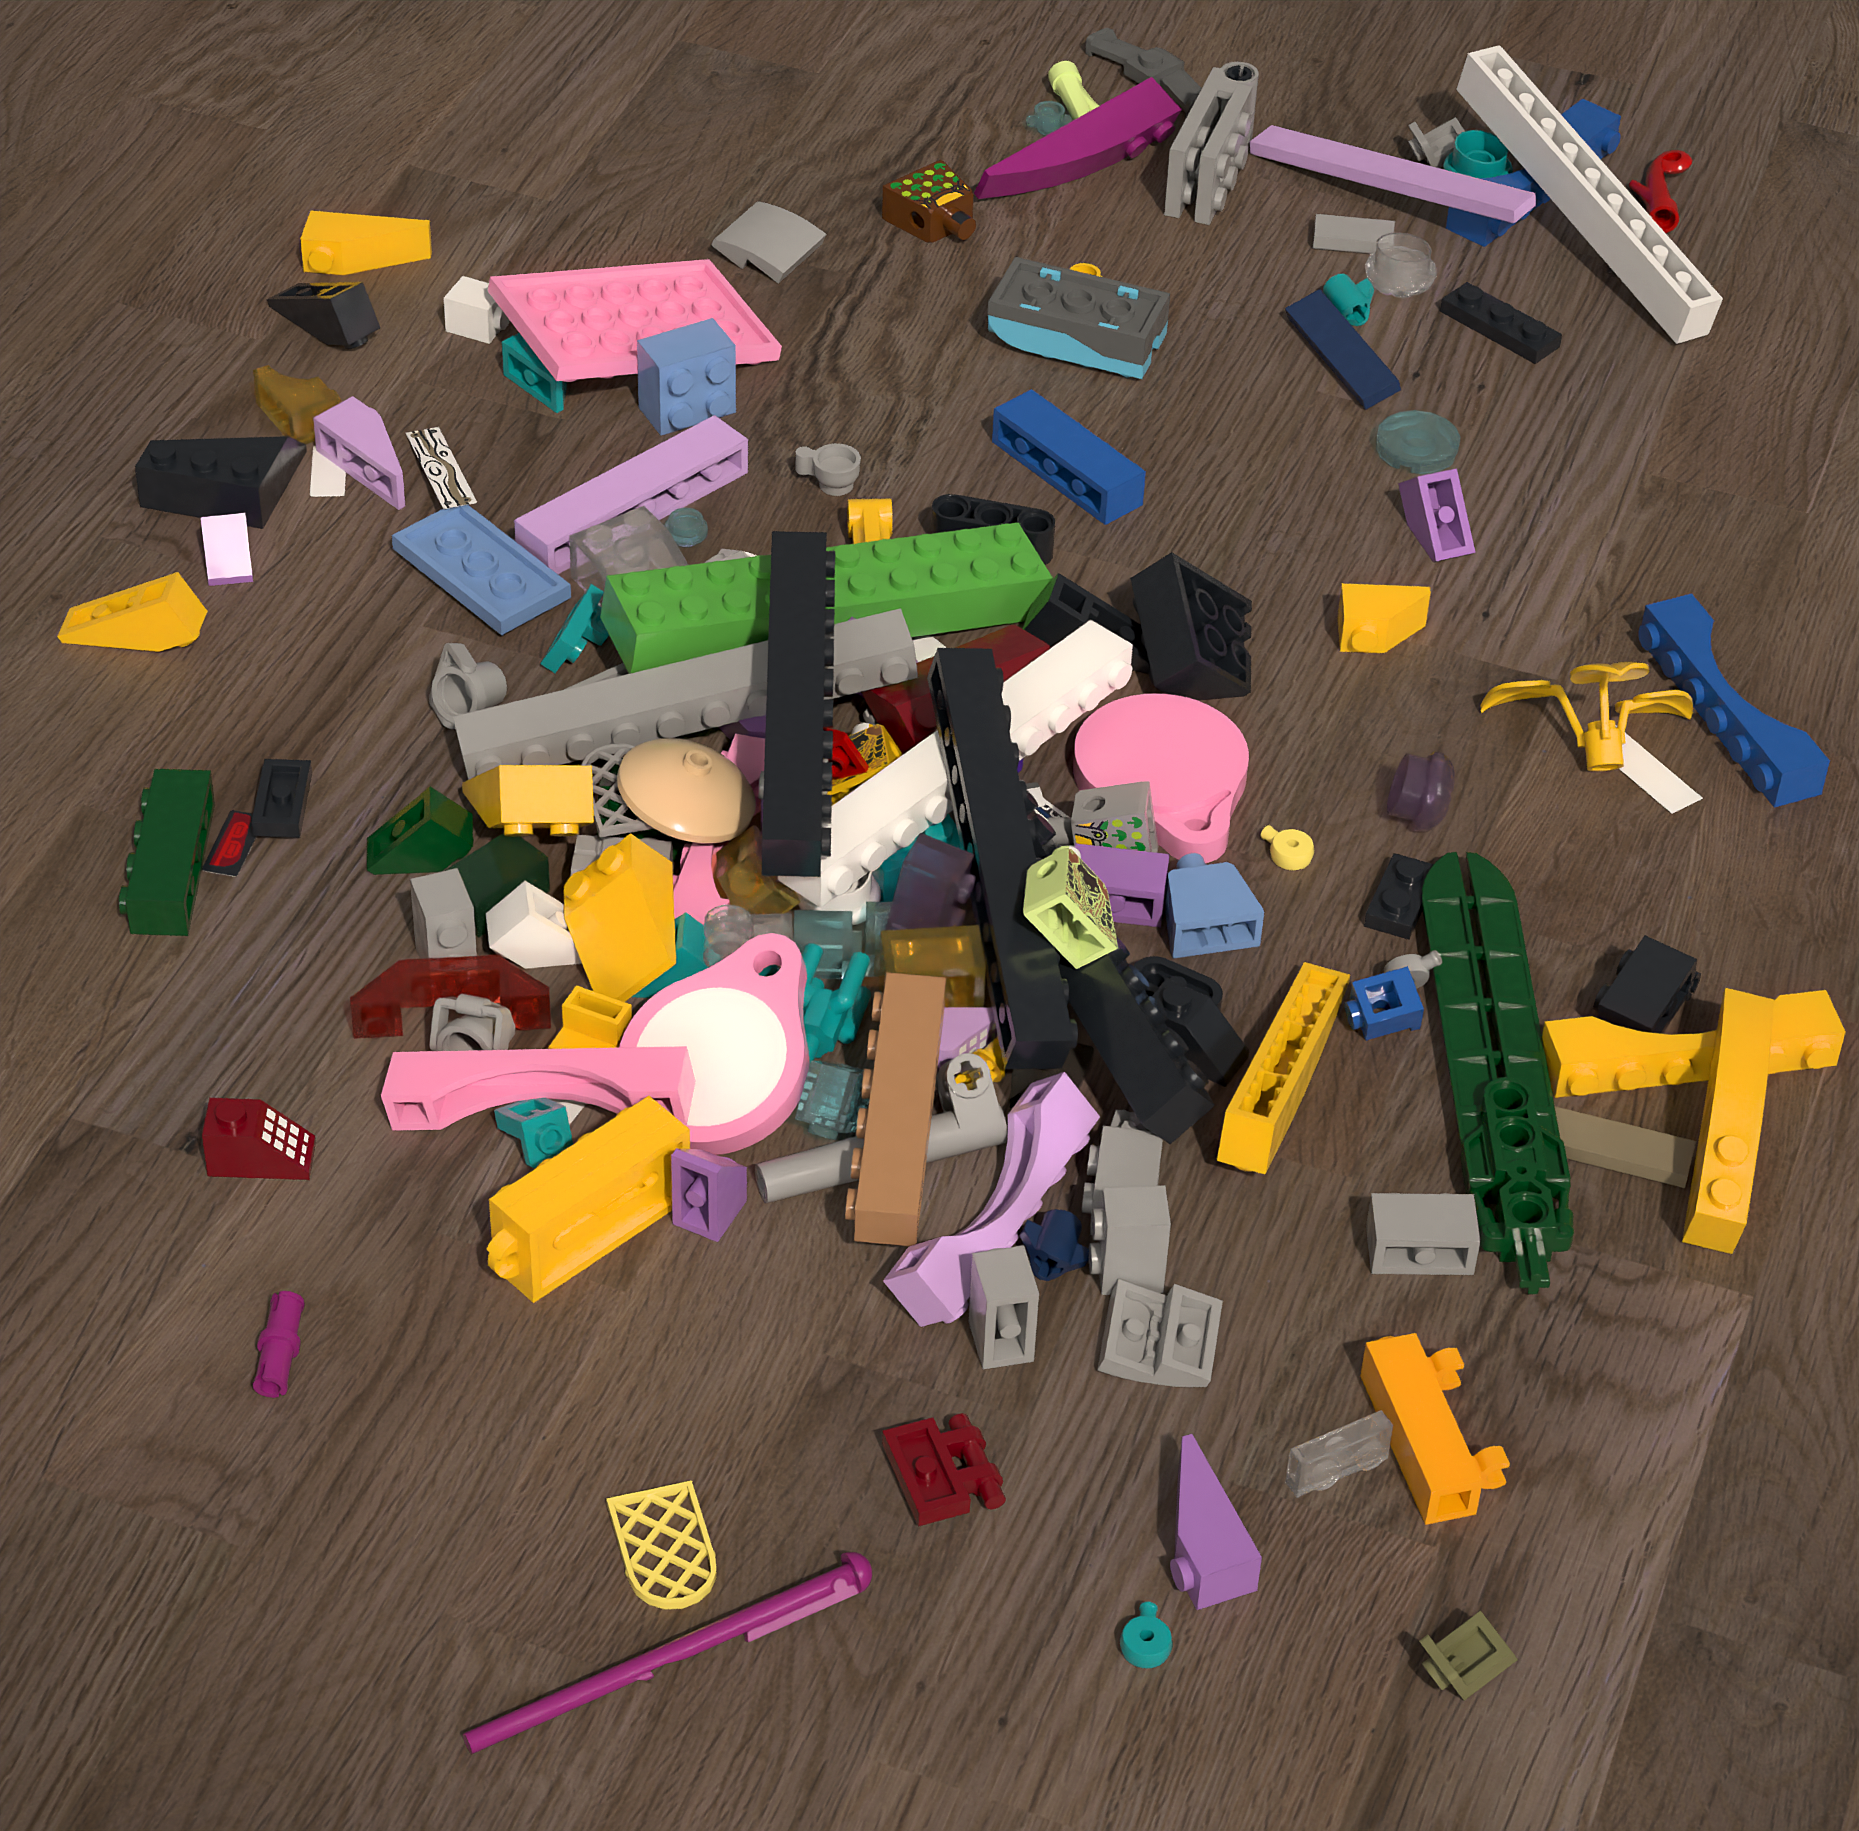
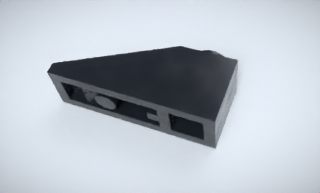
(329, 311)
(1067, 606)

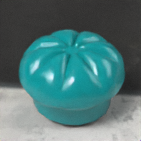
(1478, 155)

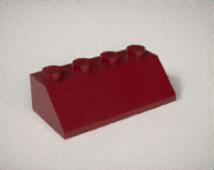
(907, 706)

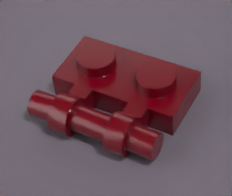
(928, 1473)

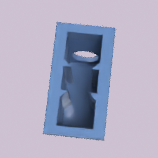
(1210, 909)

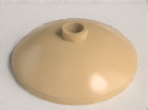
(686, 790)

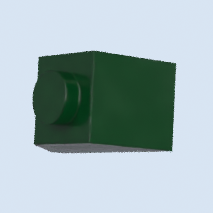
(421, 837)

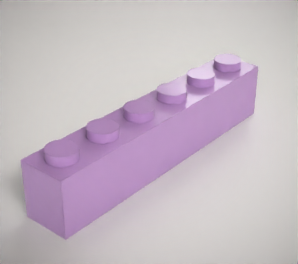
(659, 479)

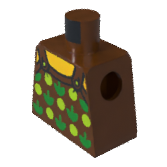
(930, 203)

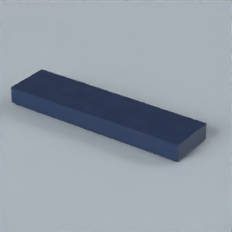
(1343, 349)

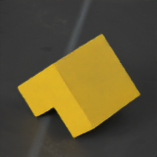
(592, 1021)

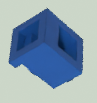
(1390, 991)

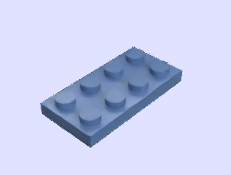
(481, 567)

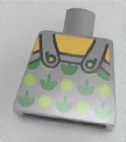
(1110, 818)

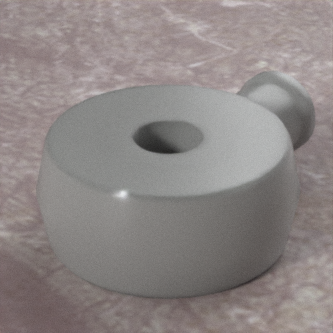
(1417, 965)

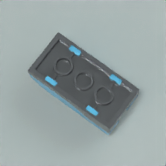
(1079, 317)

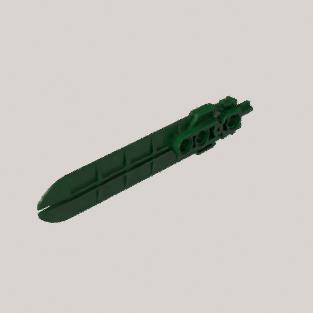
(1506, 1122)

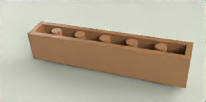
(899, 1110)

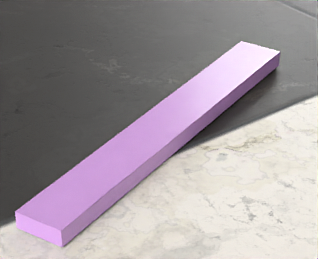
(1393, 174)

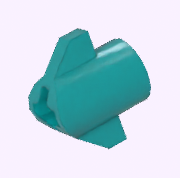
(1350, 298)

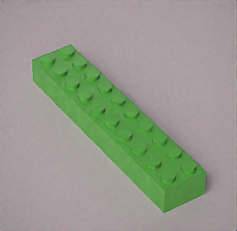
(935, 579)

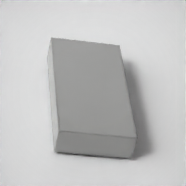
(1349, 233)

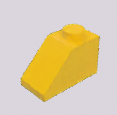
(1380, 616)

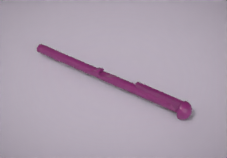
(753, 1621)

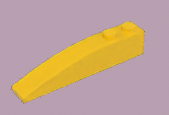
(1281, 1070)
(1730, 1123)

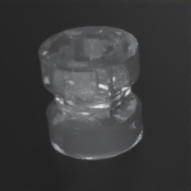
(725, 931)

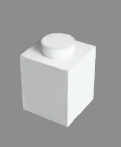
(473, 311)

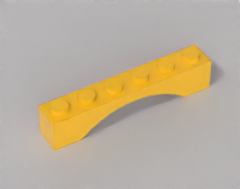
(1601, 1057)

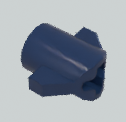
(1054, 1244)

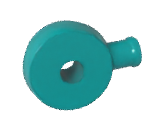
(1146, 1639)

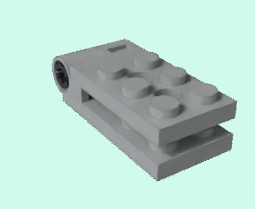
(1213, 142)

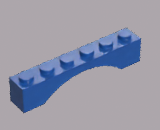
(1591, 122)
(1775, 756)

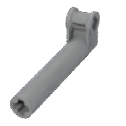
(968, 1124)

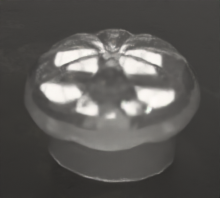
(1401, 265)

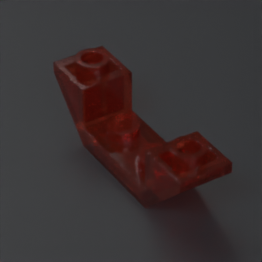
(420, 982)

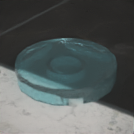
(1418, 441)

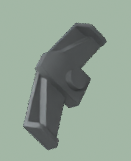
(1143, 64)

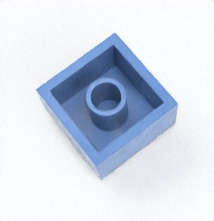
(686, 376)

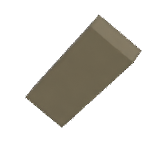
(1625, 1147)

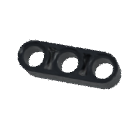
(960, 512)

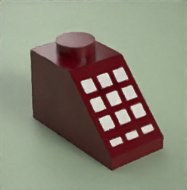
(255, 1141)

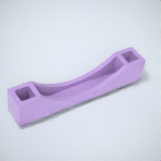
(1043, 1134)

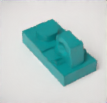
(582, 621)

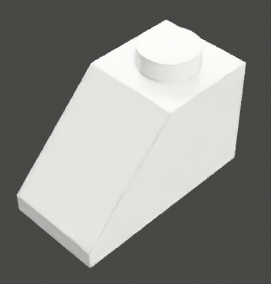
(531, 929)

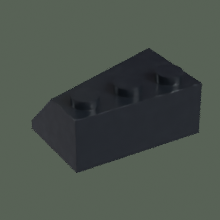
(218, 476)
(1193, 631)

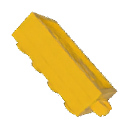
(585, 1199)

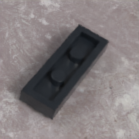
(1501, 322)

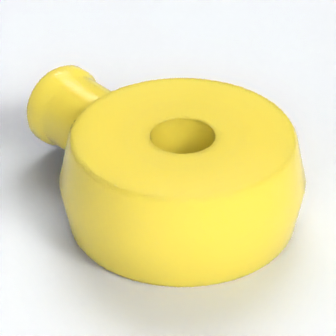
(1289, 848)

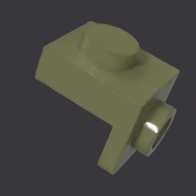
(1468, 1656)

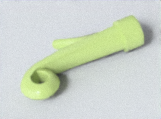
(1068, 85)

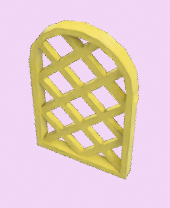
(656, 1496)

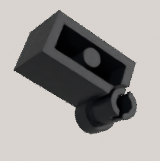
(1648, 987)

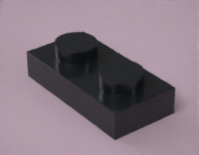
(282, 798)
(1398, 897)

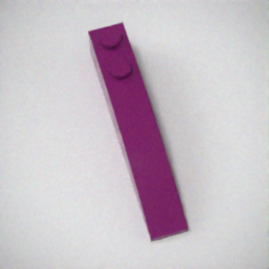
(1086, 144)

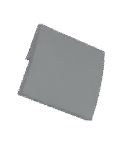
(770, 240)
(1160, 1336)

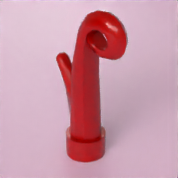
(1656, 193)

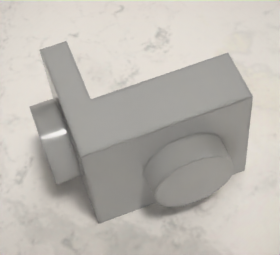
(1435, 144)

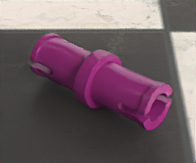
(278, 1344)

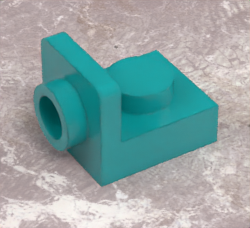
(539, 1125)

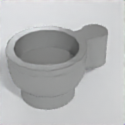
(832, 464)

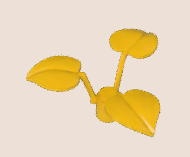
(1602, 740)

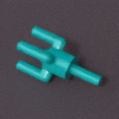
(830, 1013)

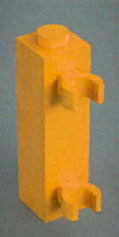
(1424, 1432)

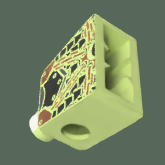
(1070, 907)

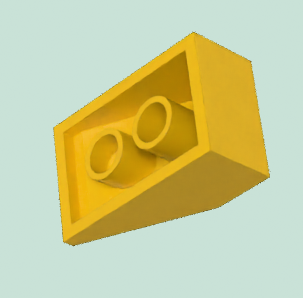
(533, 798)
(623, 918)

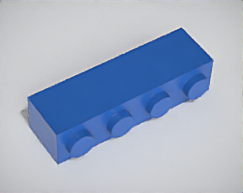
(1068, 457)

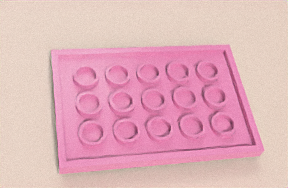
(591, 318)

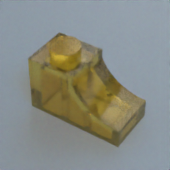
(292, 401)

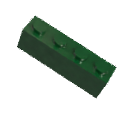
(168, 852)

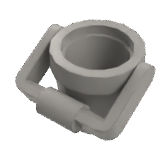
(464, 685)
(481, 1026)

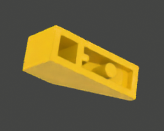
(361, 242)
(138, 618)

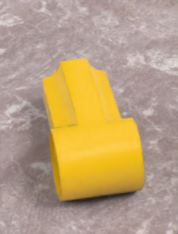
(869, 519)

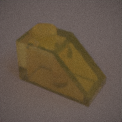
(742, 879)

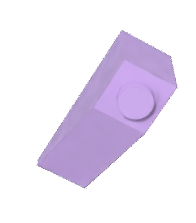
(359, 444)

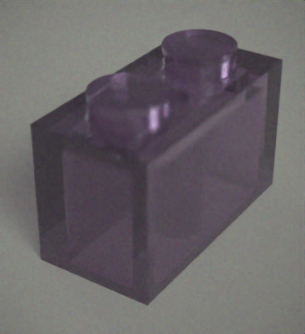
(931, 886)

